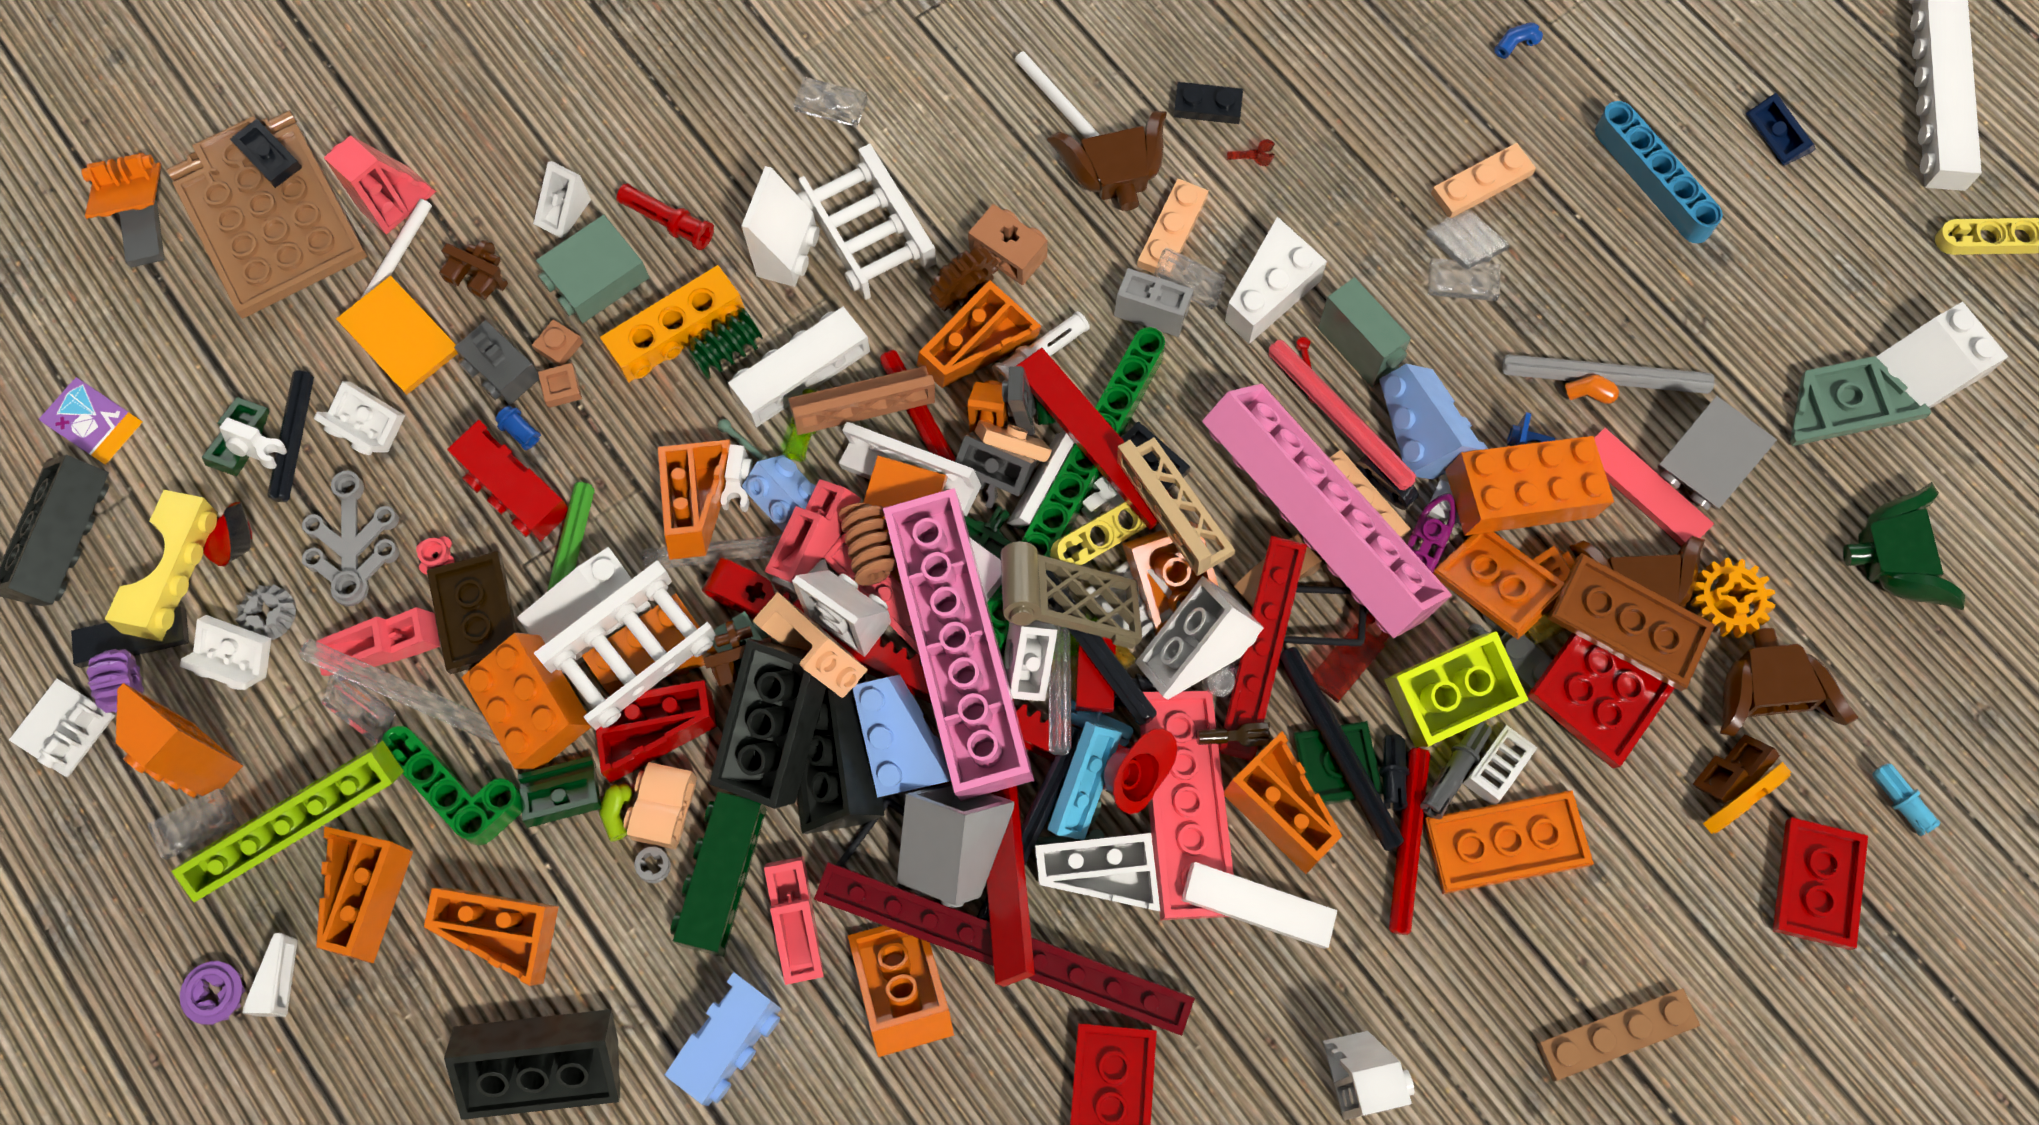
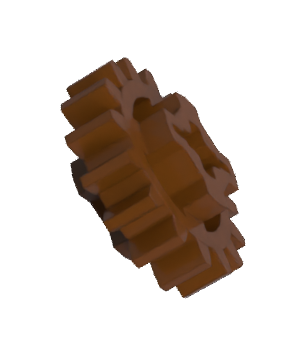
(963, 278)

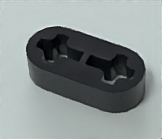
(1397, 497)

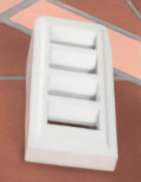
(1485, 788)
(273, 981)

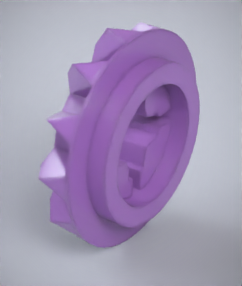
(196, 989)

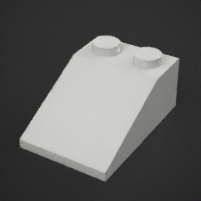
(779, 230)
(1943, 356)
(576, 596)
(842, 608)
(1198, 639)

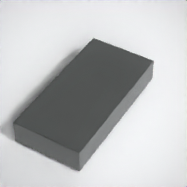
(142, 236)

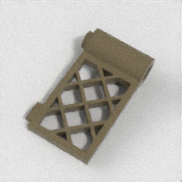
(1029, 588)

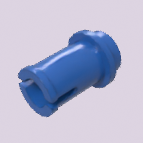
(510, 420)

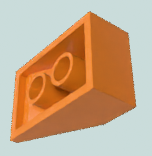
(1160, 554)
(900, 989)

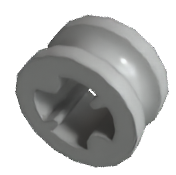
(648, 876)

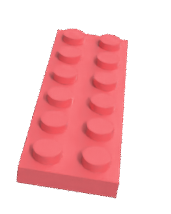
(1189, 805)

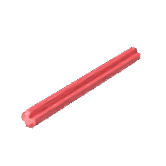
(1342, 415)

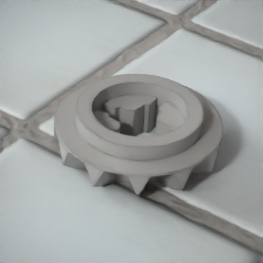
(277, 621)

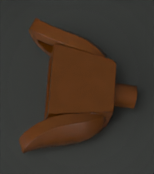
(1115, 162)
(1666, 575)
(1780, 681)

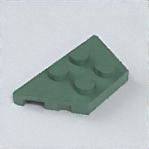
(1851, 400)

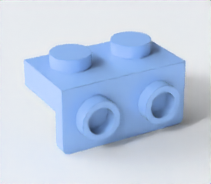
(778, 488)

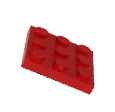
(1599, 698)

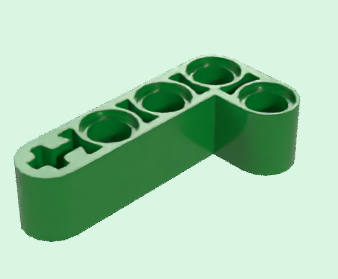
(445, 781)

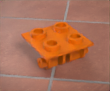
(121, 185)

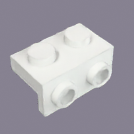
(361, 419)
(228, 653)

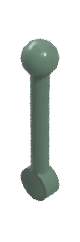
(725, 426)
(1095, 834)

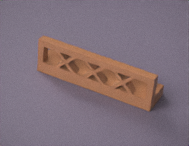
(862, 400)

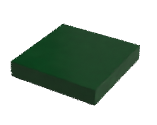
(1322, 769)

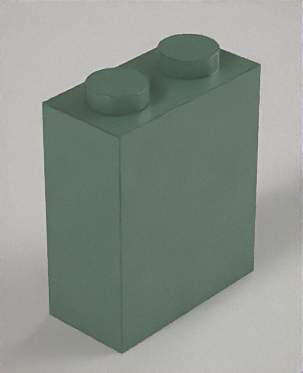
(591, 269)
(1363, 332)

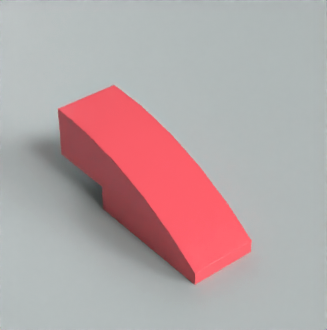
(810, 531)
(386, 640)
(794, 920)

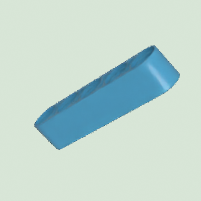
(1660, 187)

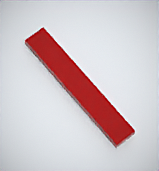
(1083, 426)
(1260, 661)
(1009, 904)

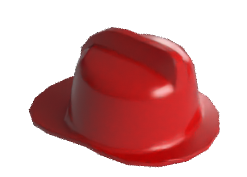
(1138, 771)

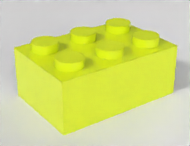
(1456, 689)

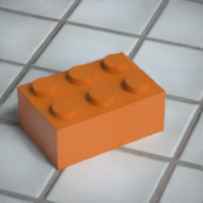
(525, 704)

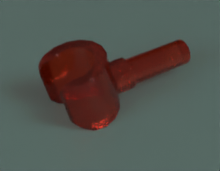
(1257, 154)

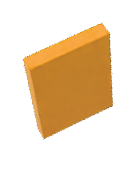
(398, 335)

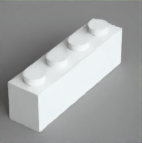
(799, 365)

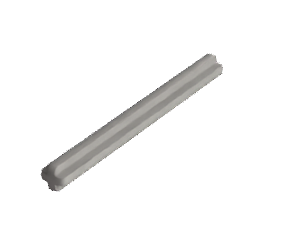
(1619, 374)

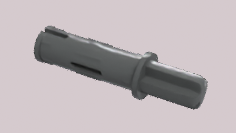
(1452, 775)

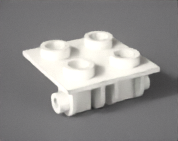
(61, 728)

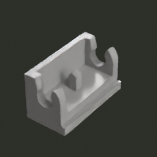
(1153, 302)

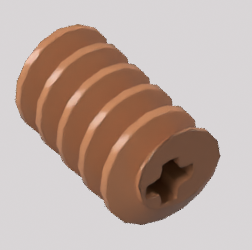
(867, 543)

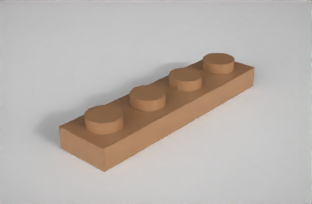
(1618, 1034)

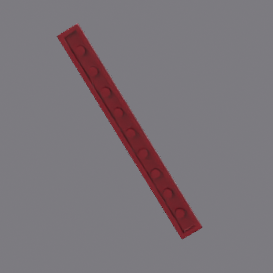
(972, 938)

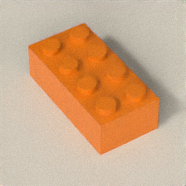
(1529, 485)

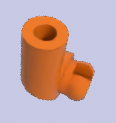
(1595, 387)

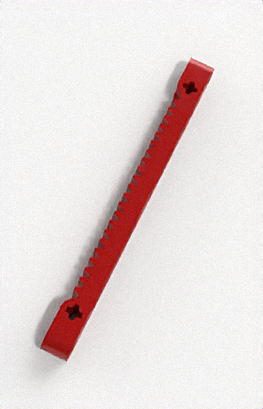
(736, 585)

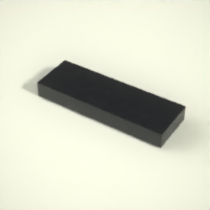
(104, 637)

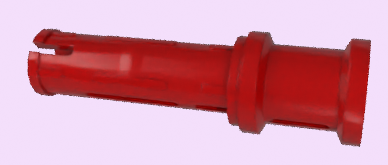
(677, 221)

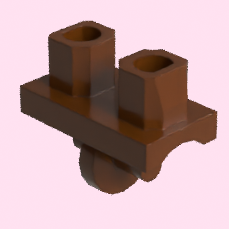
(476, 262)
(723, 662)

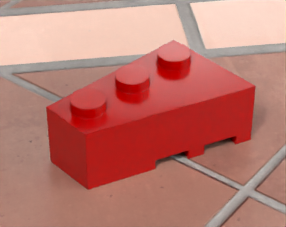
(507, 482)
(654, 726)

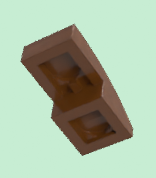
(1738, 771)

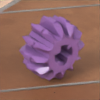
(107, 674)

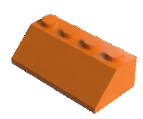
(170, 746)

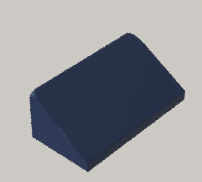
(1781, 130)

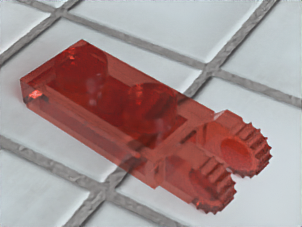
(1348, 663)

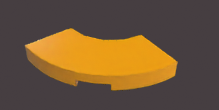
(1746, 799)

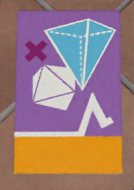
(90, 421)

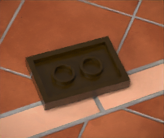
(471, 609)

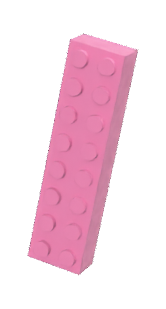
(1326, 509)
(957, 645)

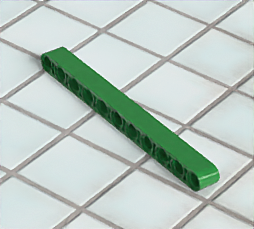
(1082, 479)

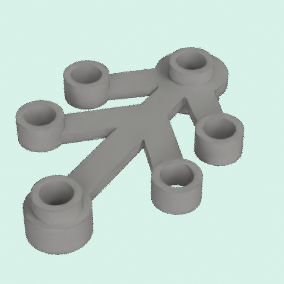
(351, 543)

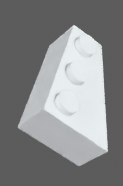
(1274, 282)
(1102, 868)
(1366, 1075)

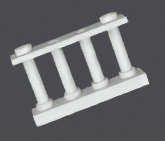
(884, 195)
(592, 632)

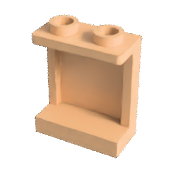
(826, 659)

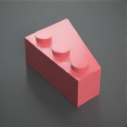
(377, 183)

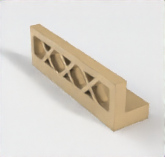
(1168, 510)

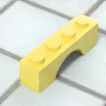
(149, 605)

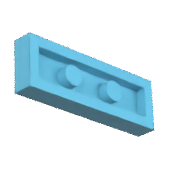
(1084, 781)

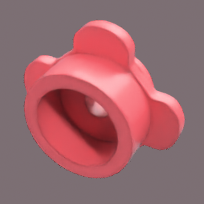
(428, 547)

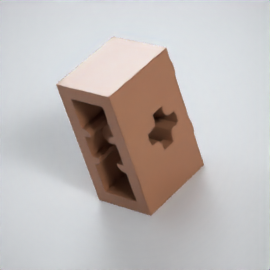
(1012, 243)

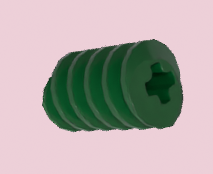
(724, 342)

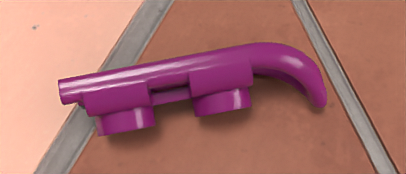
(1433, 531)

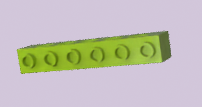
(288, 821)

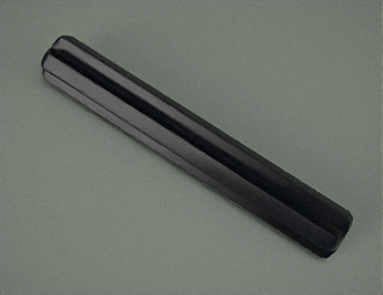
(291, 435)

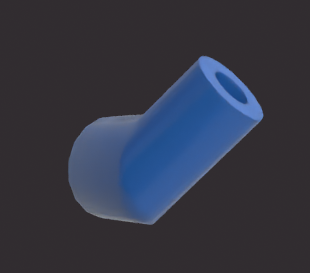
(1527, 32)

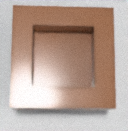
(557, 343)
(560, 385)

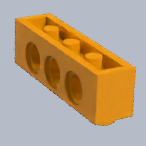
(653, 324)

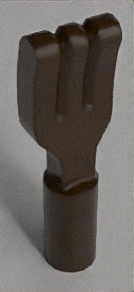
(1246, 734)

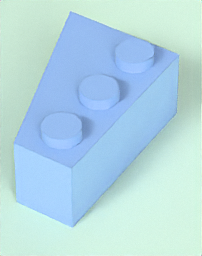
(1426, 421)
(897, 738)
(723, 1042)

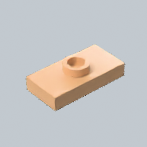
(1013, 440)

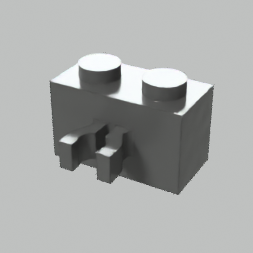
(497, 363)
(996, 467)

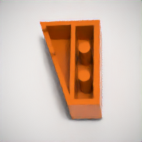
(636, 655)
(359, 892)

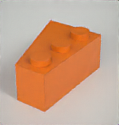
(977, 336)
(691, 494)
(1283, 805)
(496, 928)

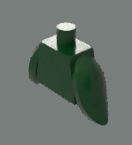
(1903, 553)

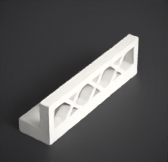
(867, 445)

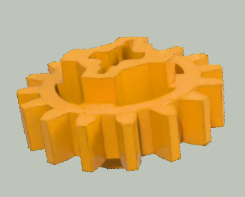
(1741, 586)

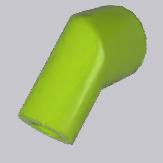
(611, 806)

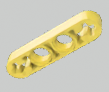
(2002, 229)
(1113, 533)

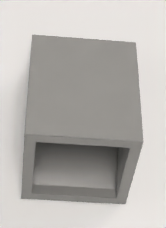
(1716, 454)
(950, 843)

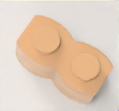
(660, 805)

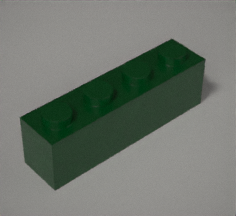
(719, 874)

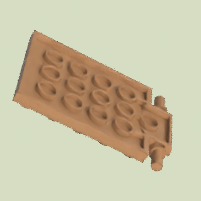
(259, 235)

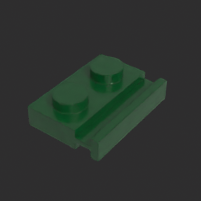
(559, 791)

